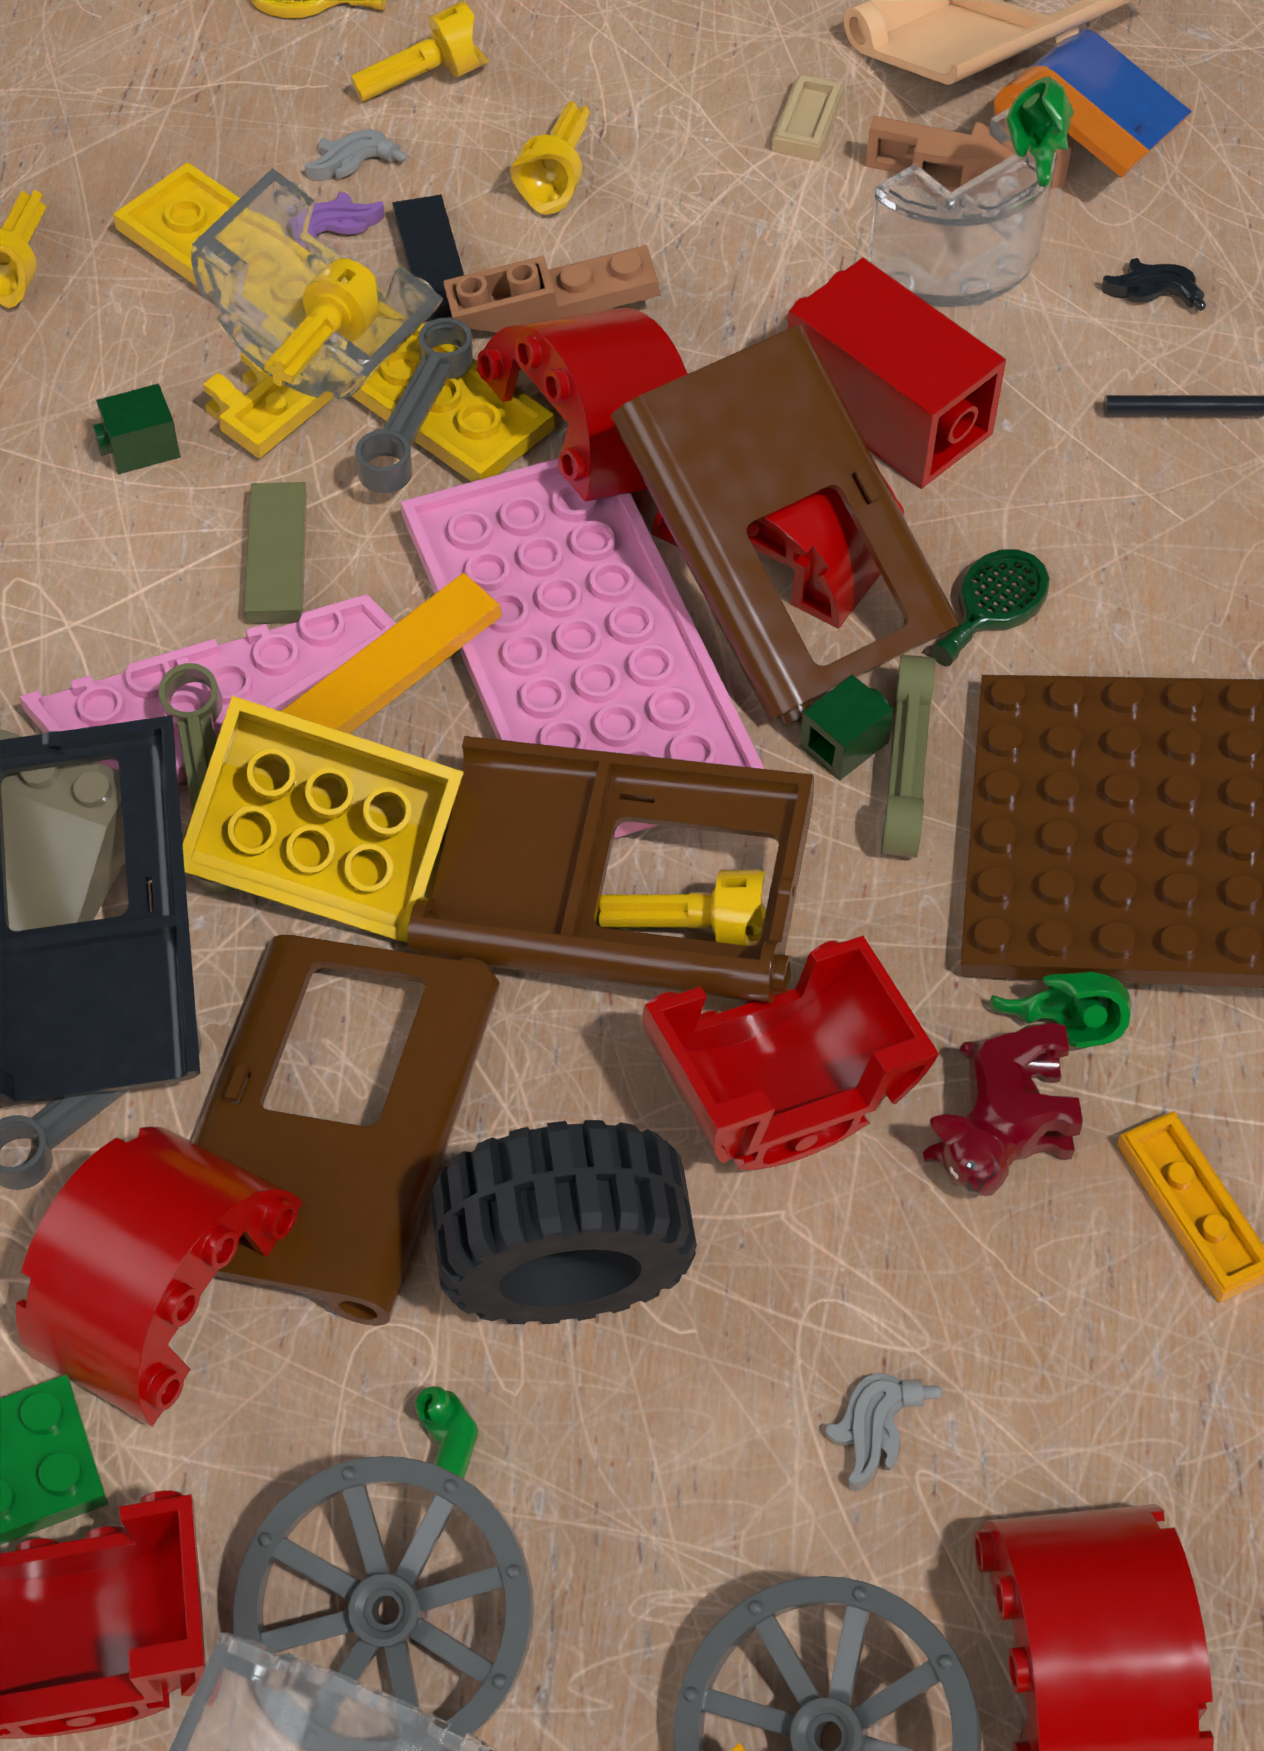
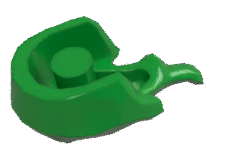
(1040, 121)
(1087, 1003)

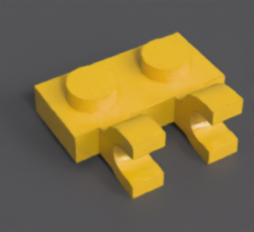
(262, 415)

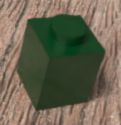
(136, 429)
(846, 726)

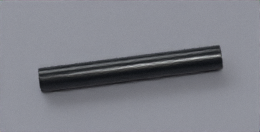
(1183, 406)

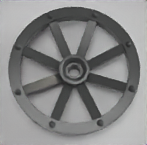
(365, 1596)
(818, 1712)

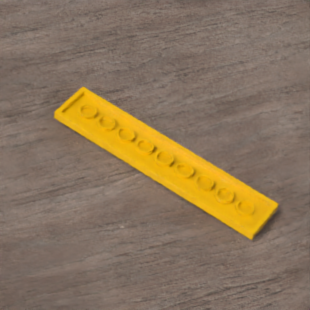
(467, 422)

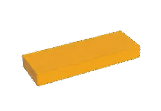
(1195, 1205)

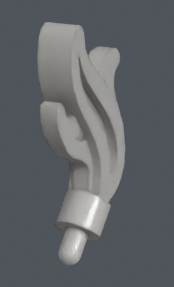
(347, 154)
(871, 1422)

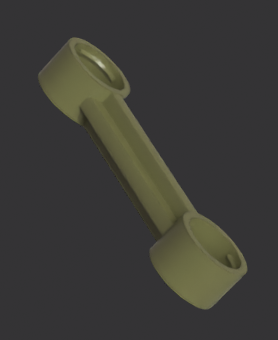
(195, 734)
(908, 756)

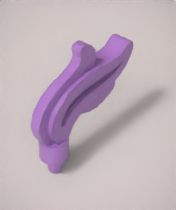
(343, 216)

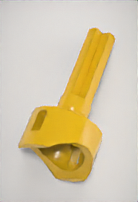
(449, 44)
(549, 165)
(16, 256)
(329, 309)
(730, 910)

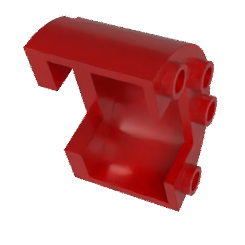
(587, 372)
(821, 546)
(793, 1071)
(130, 1257)
(101, 1622)
(1101, 1630)

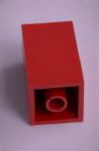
(903, 369)

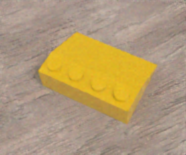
(319, 819)

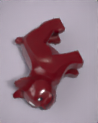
(1007, 1111)

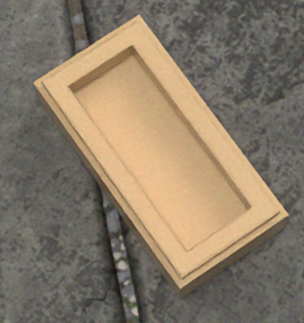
(808, 117)

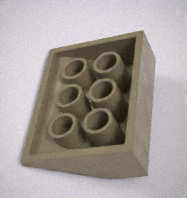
(60, 842)

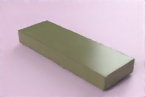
(276, 552)

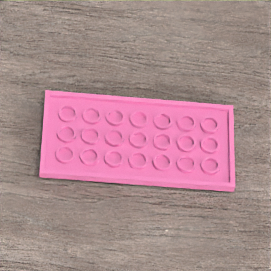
(589, 626)

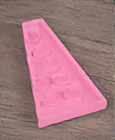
(262, 668)

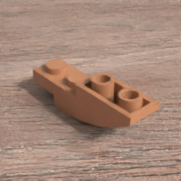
(943, 154)
(532, 293)

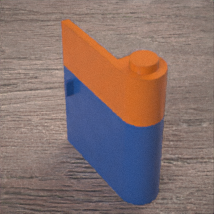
(1115, 104)

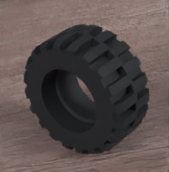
(562, 1222)

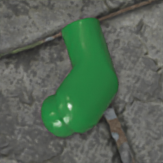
(449, 1426)

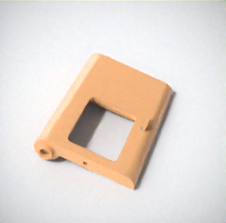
(959, 36)

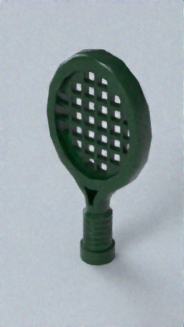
(948, 648)

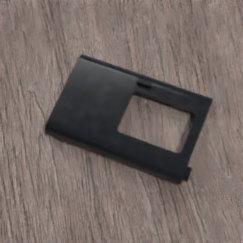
(113, 995)

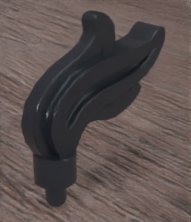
(1150, 281)

